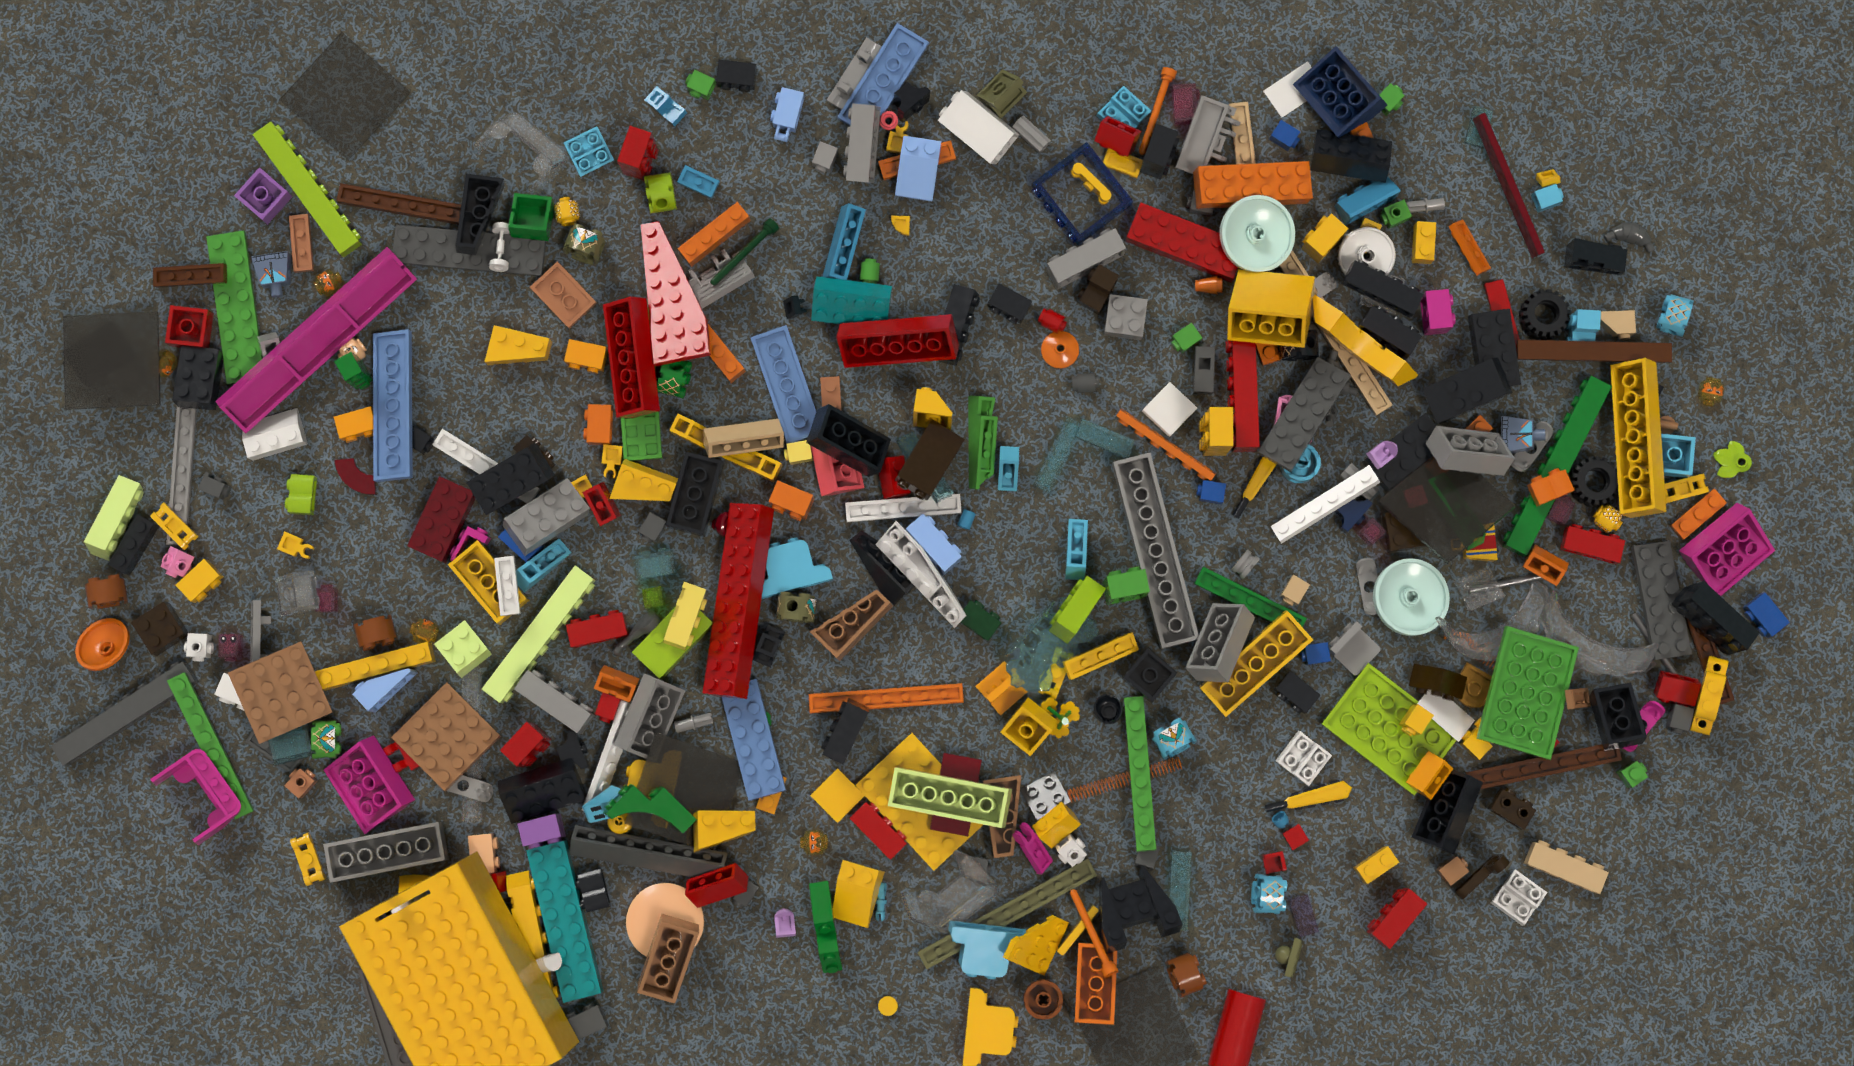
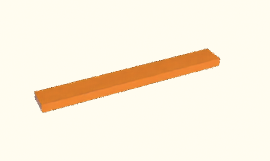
(889, 697)

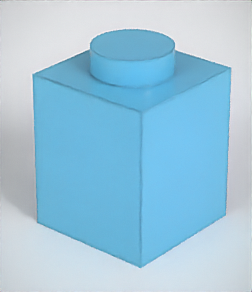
(1547, 197)

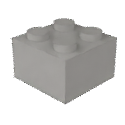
(1125, 317)

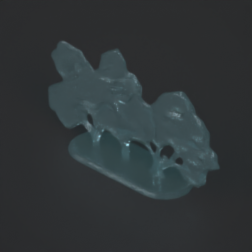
(1048, 651)

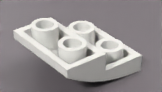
(1169, 409)
(1303, 758)
(1518, 897)

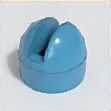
(1280, 819)

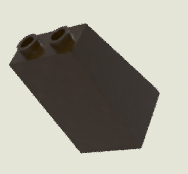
(929, 460)

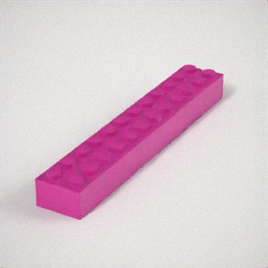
(316, 340)

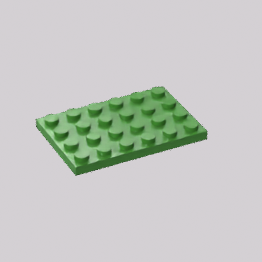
(1527, 692)

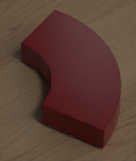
(354, 477)

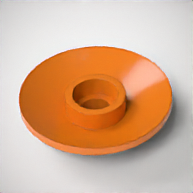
(1053, 356)

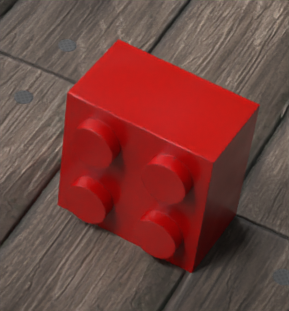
(189, 327)

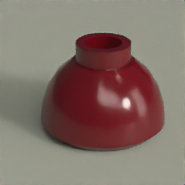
(720, 523)

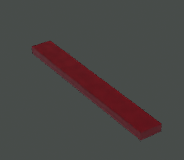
(1508, 185)

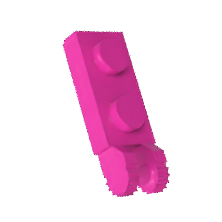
(1033, 848)

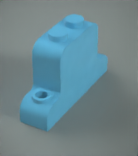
(792, 568)
(983, 947)

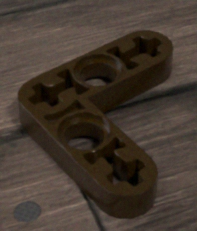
(1494, 864)

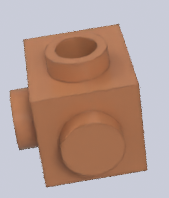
(301, 782)

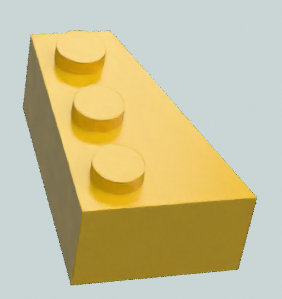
(513, 346)
(642, 483)
(721, 826)

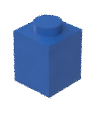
(1285, 136)
(1211, 492)
(1315, 653)

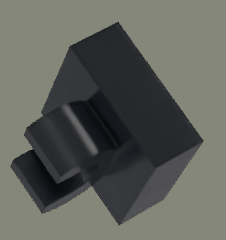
(792, 307)

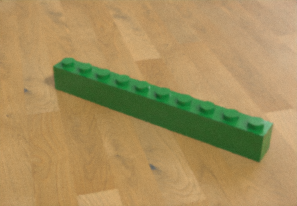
(1562, 456)

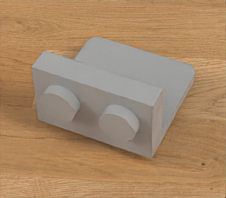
(1353, 648)

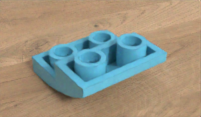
(1125, 108)
(588, 151)

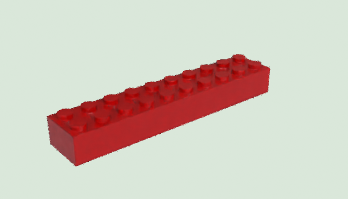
(738, 600)

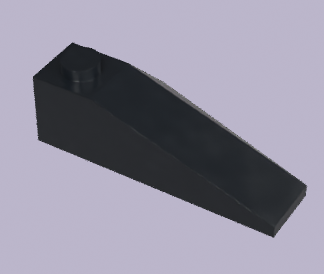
(886, 575)

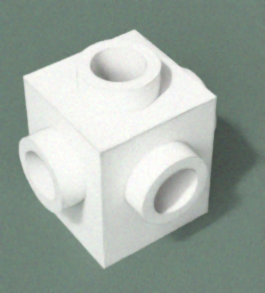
(199, 646)
(1071, 850)

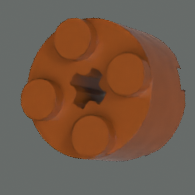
(106, 592)
(375, 632)
(1185, 974)
(1042, 1010)

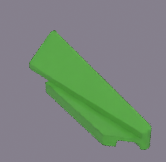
(982, 439)

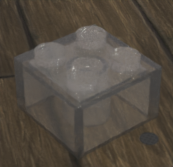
(297, 593)

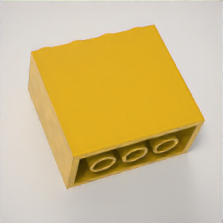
(1271, 308)

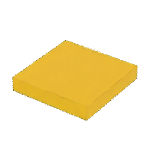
(837, 795)

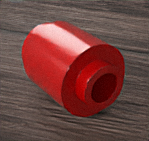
(1052, 320)

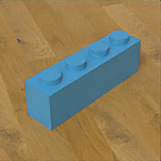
(844, 242)

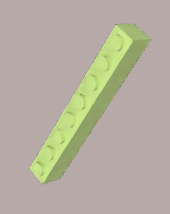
(538, 634)

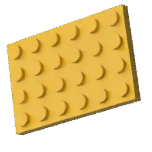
(930, 844)

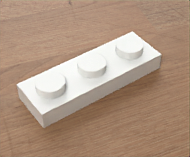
(507, 586)

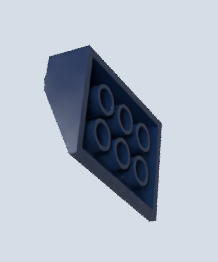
(1339, 93)

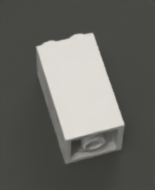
(978, 126)

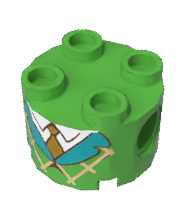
(325, 739)

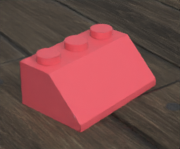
(834, 475)

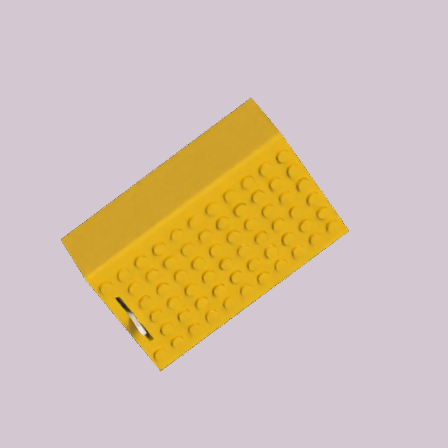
(459, 974)

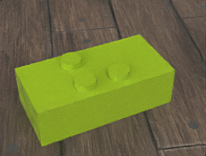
(663, 657)

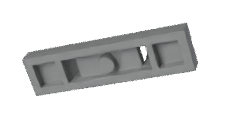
(853, 74)
(255, 629)

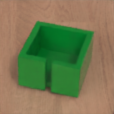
(531, 217)

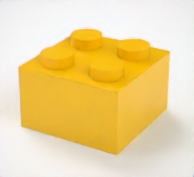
(1326, 236)
(1029, 726)

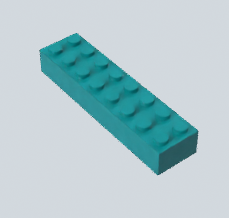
(565, 920)

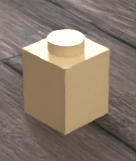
(1294, 591)

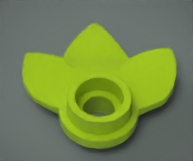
(1729, 460)

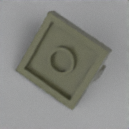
(1002, 92)

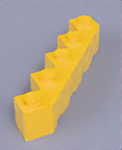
(527, 916)

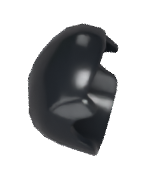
(1107, 709)

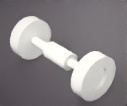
(499, 264)

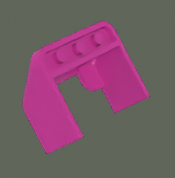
(200, 767)

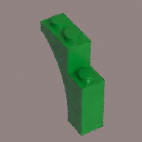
(659, 803)
(825, 927)

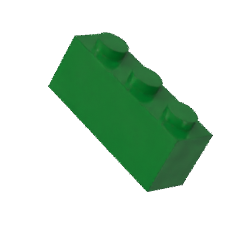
(354, 371)

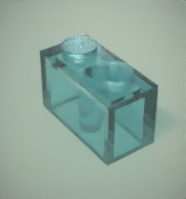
(655, 564)
(290, 746)

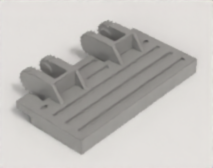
(1204, 134)
(735, 278)

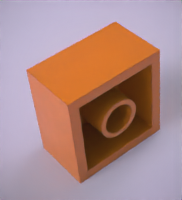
(791, 500)

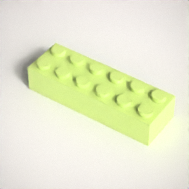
(950, 797)

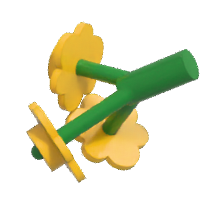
(1067, 714)

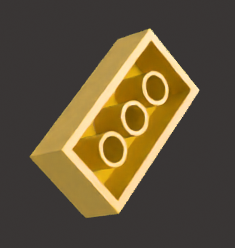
(1217, 431)
(477, 572)

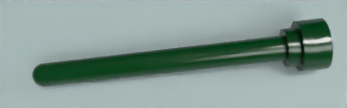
(769, 227)

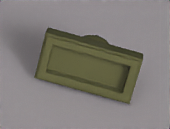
(1289, 956)

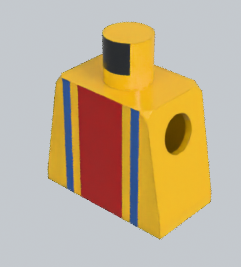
(1485, 551)

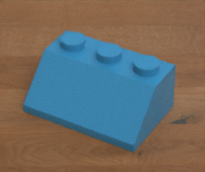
(1366, 200)

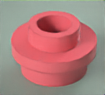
(888, 114)

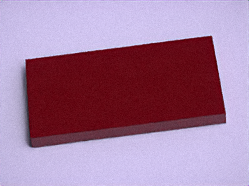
(961, 768)

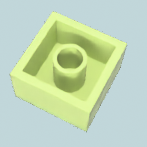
(463, 649)

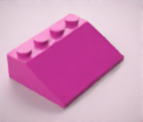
(1727, 549)
(369, 784)

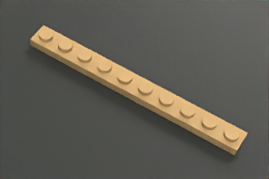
(1356, 368)

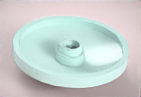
(1257, 233)
(1411, 597)

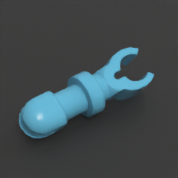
(881, 902)

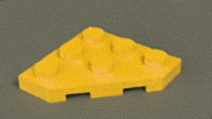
(1037, 945)

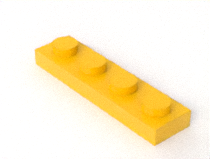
(1100, 655)

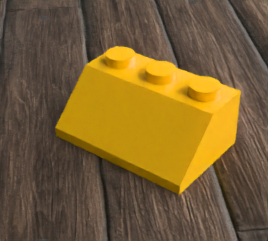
(930, 406)

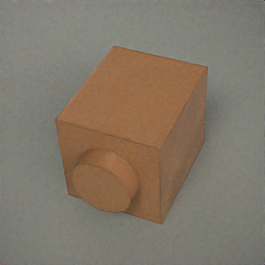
(1453, 870)

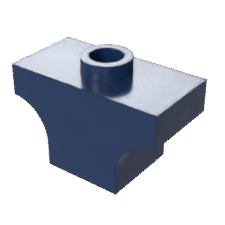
(1352, 513)

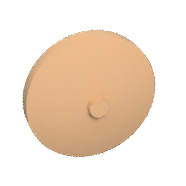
(650, 904)

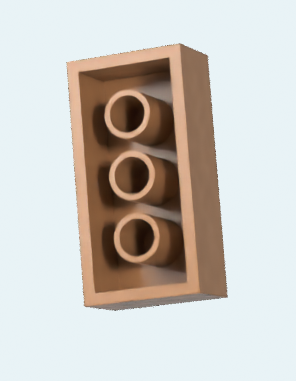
(668, 958)

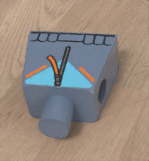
(273, 271)
(1520, 434)

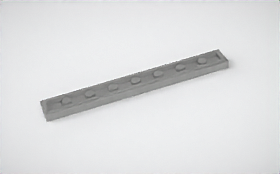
(182, 465)

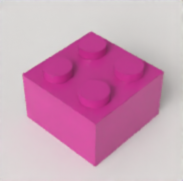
(1437, 312)

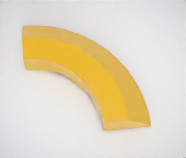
(1361, 344)

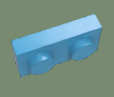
(698, 182)

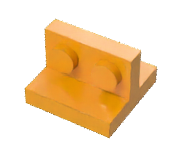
(998, 689)

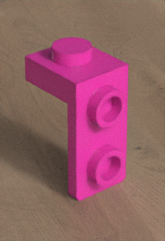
(464, 536)

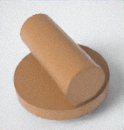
(1668, 425)

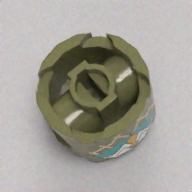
(584, 244)
(804, 613)

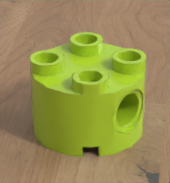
(660, 192)

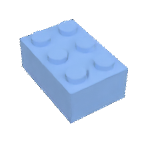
(934, 543)

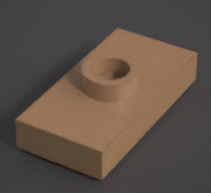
(1577, 698)

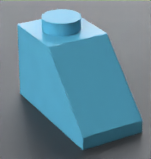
(1008, 468)

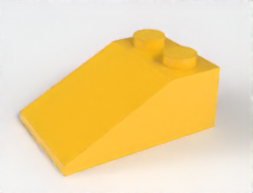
(856, 893)

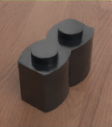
(593, 890)

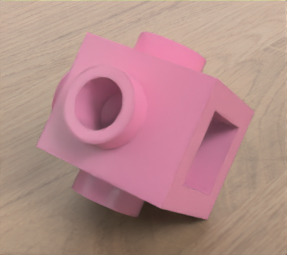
(176, 562)

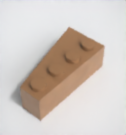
(852, 624)
(1002, 838)

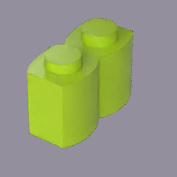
(301, 494)

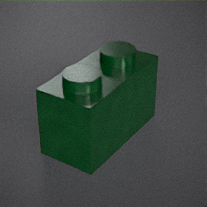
(980, 621)

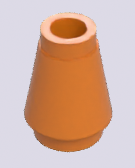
(1209, 285)

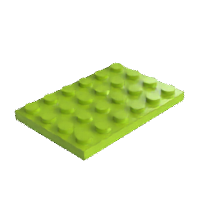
(1369, 723)

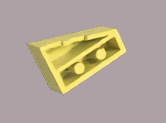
(685, 616)

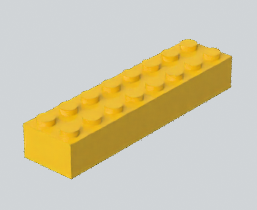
(1638, 438)

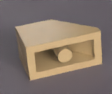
(1619, 323)

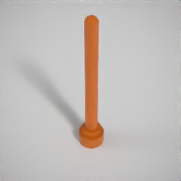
(1168, 75)
(1108, 967)

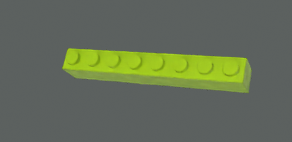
(307, 189)

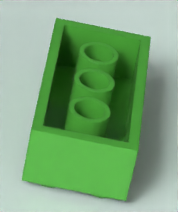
(1126, 586)

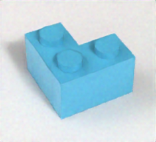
(1583, 325)

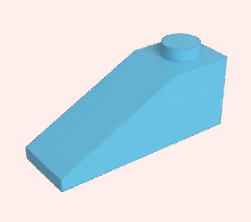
(1076, 549)
(541, 565)

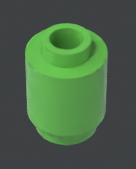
(869, 271)

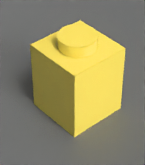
(798, 452)

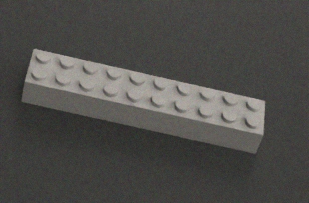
(1155, 550)

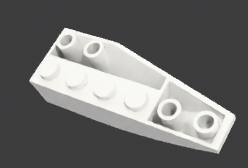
(923, 574)

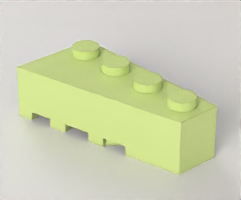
(113, 518)

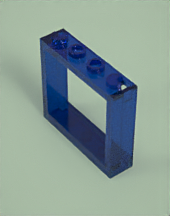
(1105, 174)

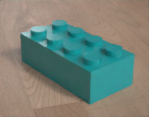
(849, 301)

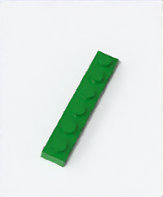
(1238, 594)

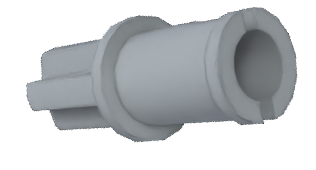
(1426, 205)
(693, 722)

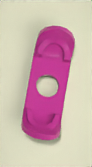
(1651, 714)

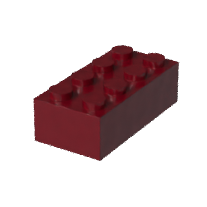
(442, 520)

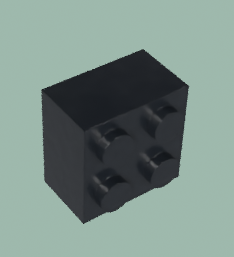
(1149, 675)

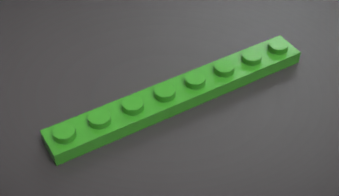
(207, 736)
(1140, 774)

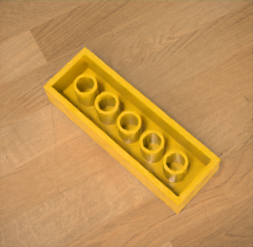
(1259, 662)

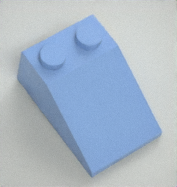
(918, 168)
(378, 691)

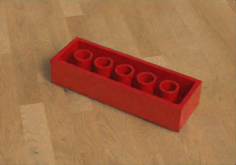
(1180, 241)
(897, 341)
(631, 357)
(1243, 394)

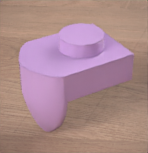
(1382, 453)
(784, 923)

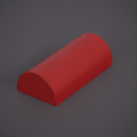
(1237, 1029)

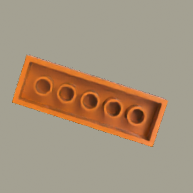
(1225, 184)

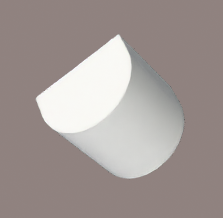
(550, 962)

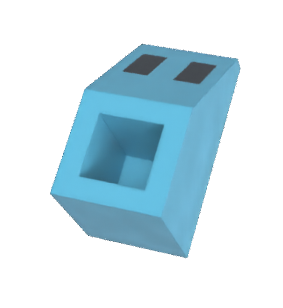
(595, 807)

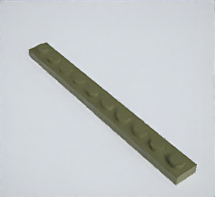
(1015, 909)

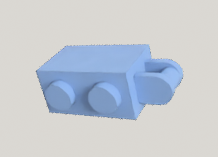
(787, 112)

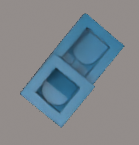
(665, 106)

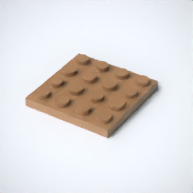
(280, 692)
(445, 737)

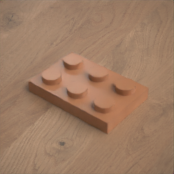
(563, 295)

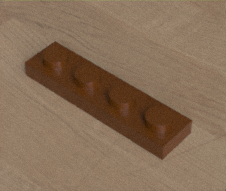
(190, 275)

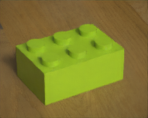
(1076, 608)

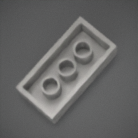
(862, 143)
(1081, 260)
(1470, 450)
(546, 517)
(1220, 642)
(553, 701)
(649, 713)

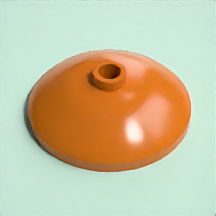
(102, 644)

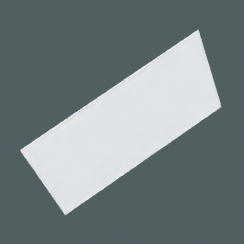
(1284, 94)
(1447, 715)

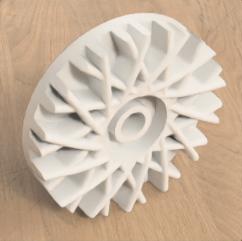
(1367, 240)

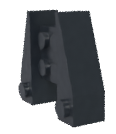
(1132, 906)

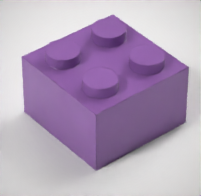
(263, 195)
(541, 830)

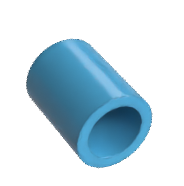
(966, 519)

